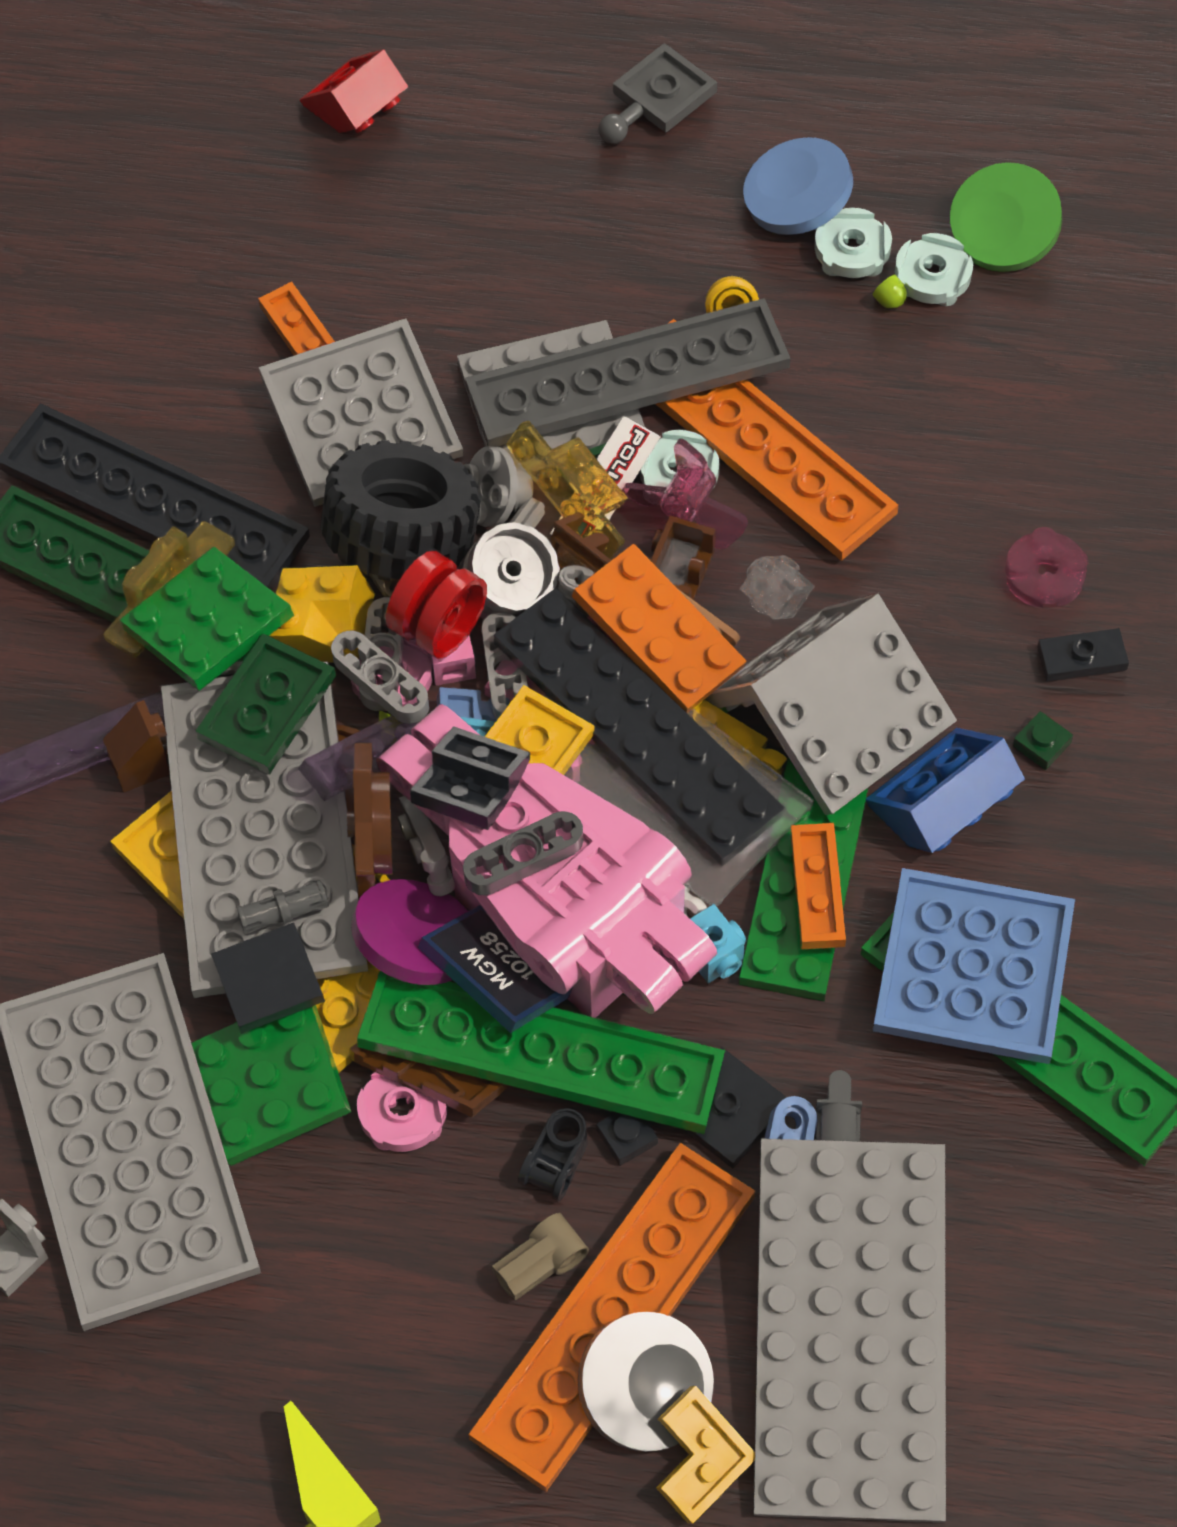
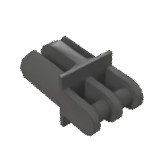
(837, 1115)

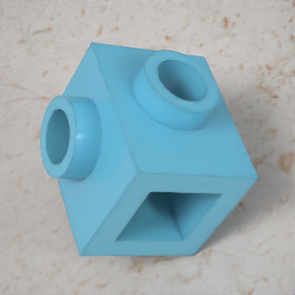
(728, 942)

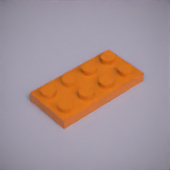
(659, 628)

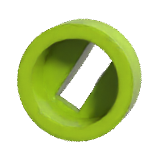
(891, 292)

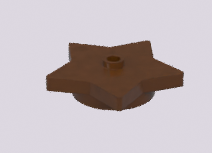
(370, 820)

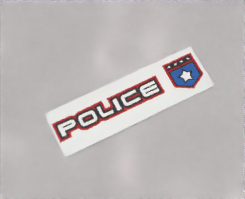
(626, 453)

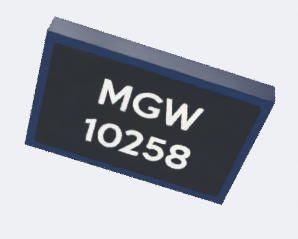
(489, 969)

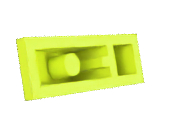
(325, 1487)

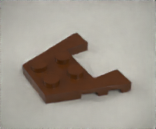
(455, 1089)

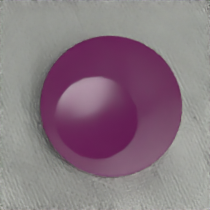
(391, 925)

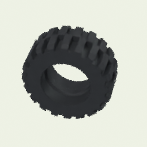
(396, 504)

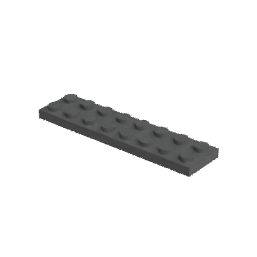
(628, 372)

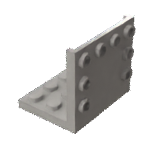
(842, 698)

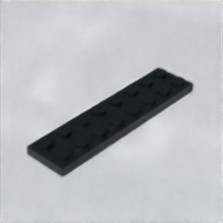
(146, 491)
(640, 726)

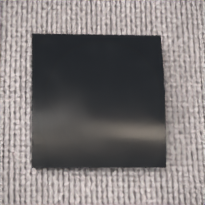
(470, 777)

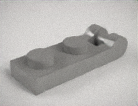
(426, 848)

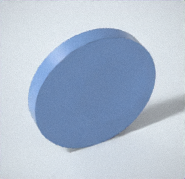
(798, 186)

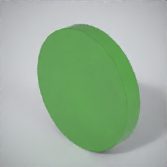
(1006, 216)

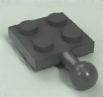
(659, 88)

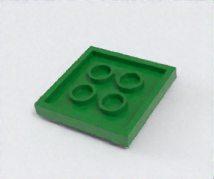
(206, 618)
(270, 1082)

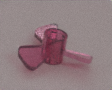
(688, 496)

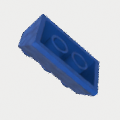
(947, 788)

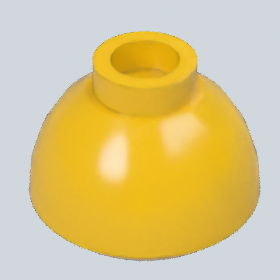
(728, 293)

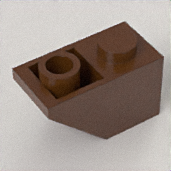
(138, 748)

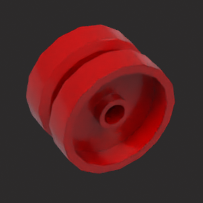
(436, 604)

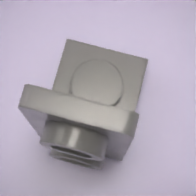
(19, 1247)

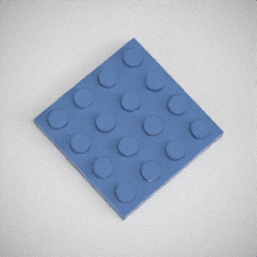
(975, 966)

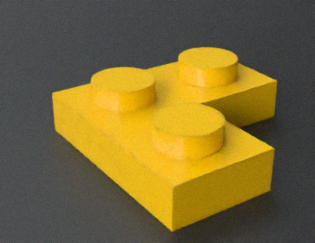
(714, 1457)

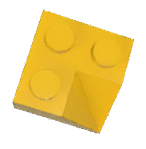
(323, 606)

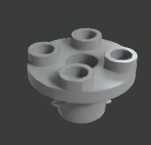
(500, 483)

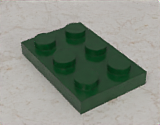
(265, 703)

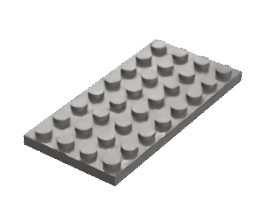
(255, 835)
(126, 1142)
(851, 1331)

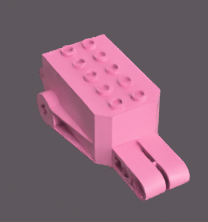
(591, 921)

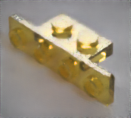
(571, 481)
(165, 560)

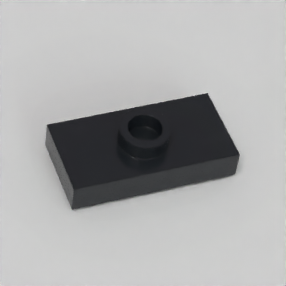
(1083, 654)

